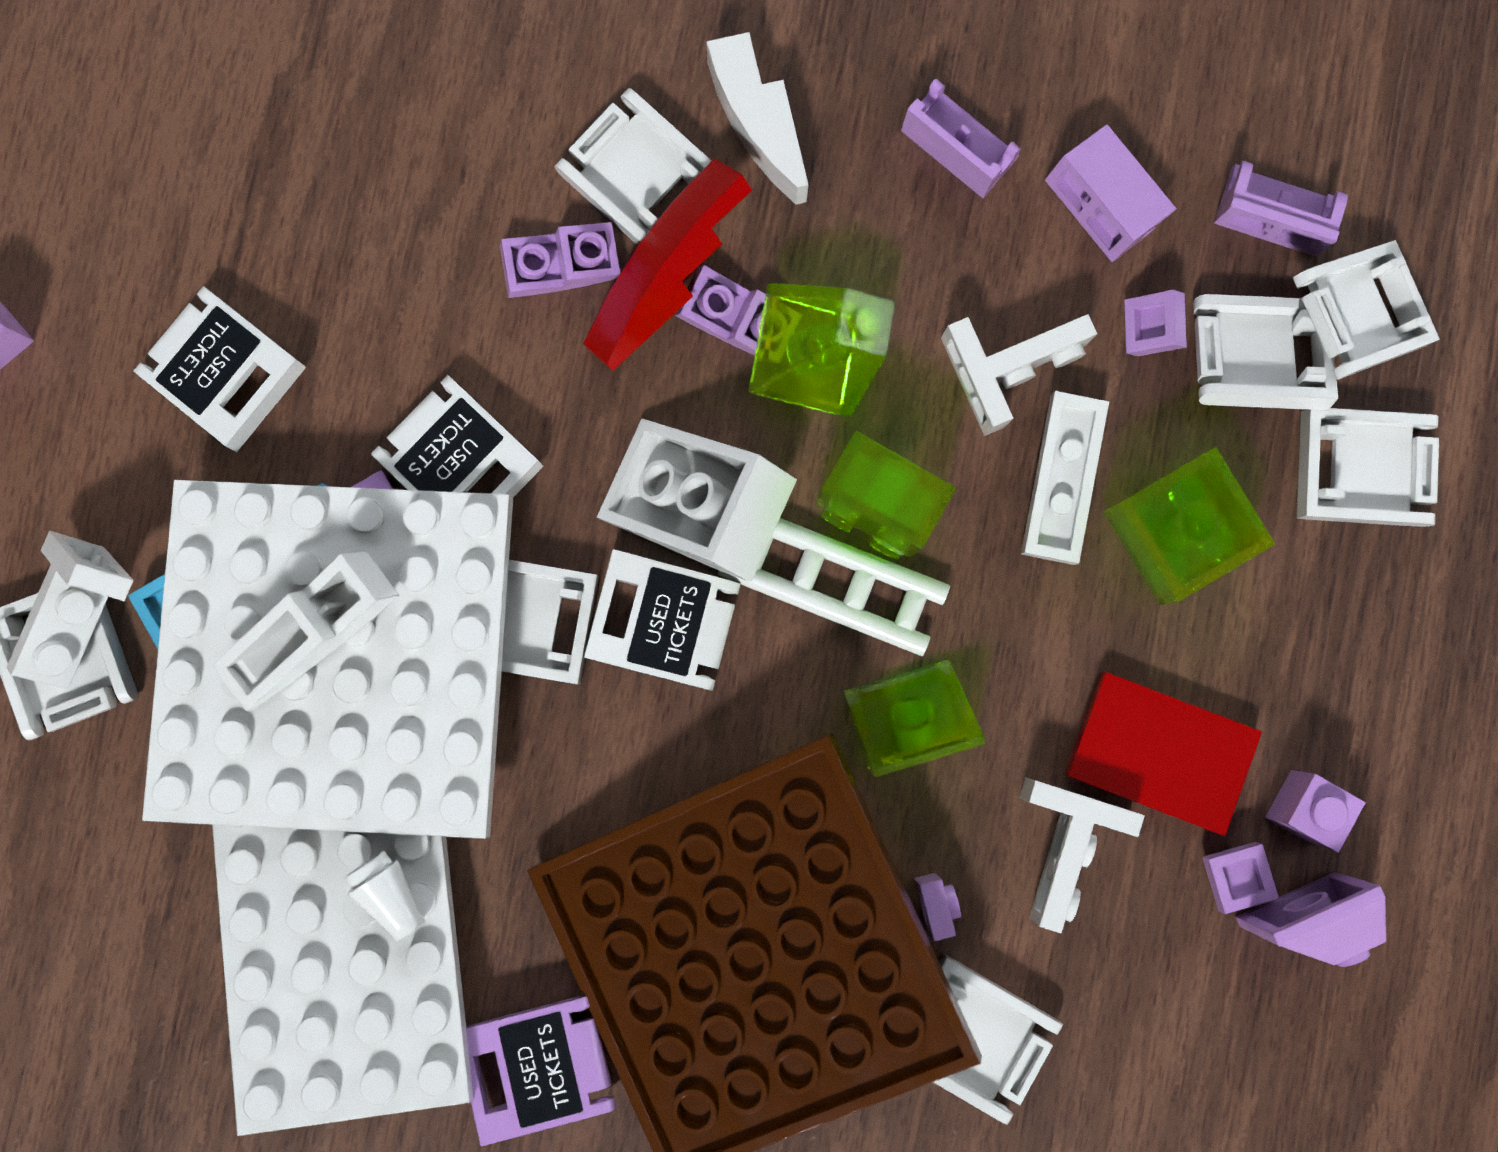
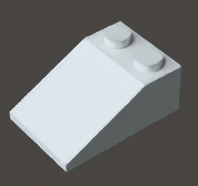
(698, 498)

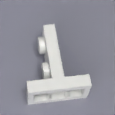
(1011, 366)
(66, 609)
(1070, 848)

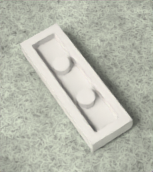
(1065, 478)

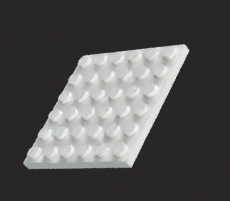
(381, 730)

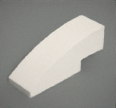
(758, 113)
(305, 628)

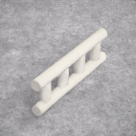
(850, 611)

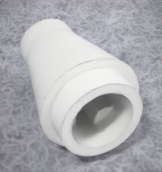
(385, 895)

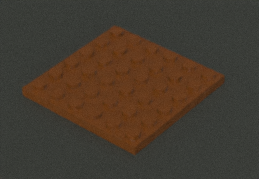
(755, 959)

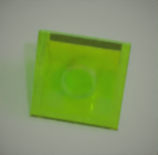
(912, 718)

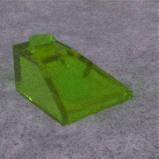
(820, 346)

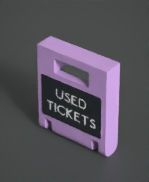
(544, 1070)

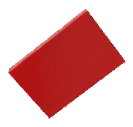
(1163, 753)

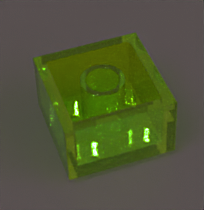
(883, 497)
(1189, 527)

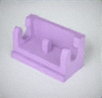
(958, 140)
(1109, 193)
(1280, 211)

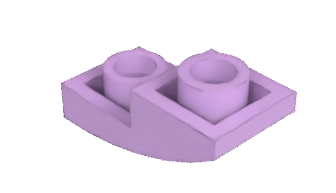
(559, 261)
(724, 309)

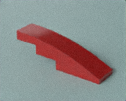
(652, 279)

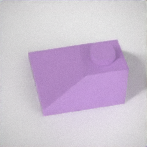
(1325, 919)

